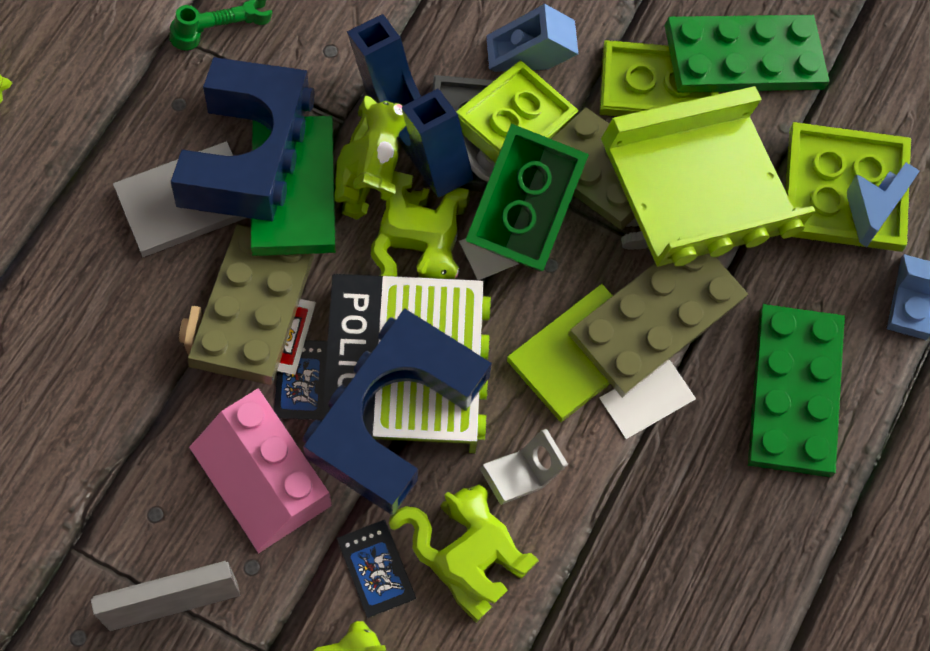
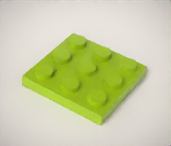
(821, 170)

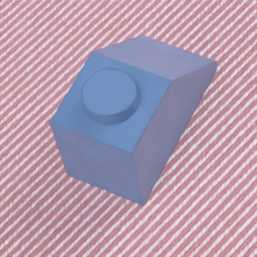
(537, 39)

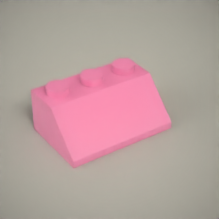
(260, 471)

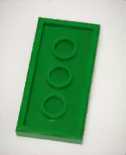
(308, 213)

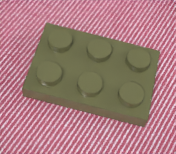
(598, 182)

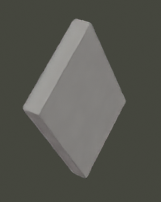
(153, 211)
(165, 596)

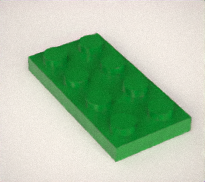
(746, 53)
(796, 391)

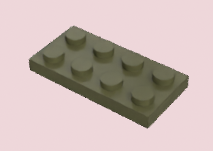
(249, 312)
(655, 319)

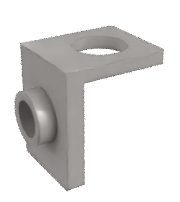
(521, 471)

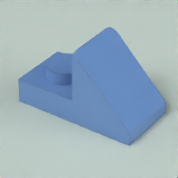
(874, 204)
(911, 299)

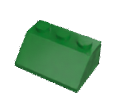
(526, 197)

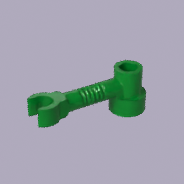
(189, 23)

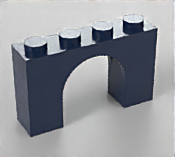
(432, 125)
(255, 181)
(407, 352)

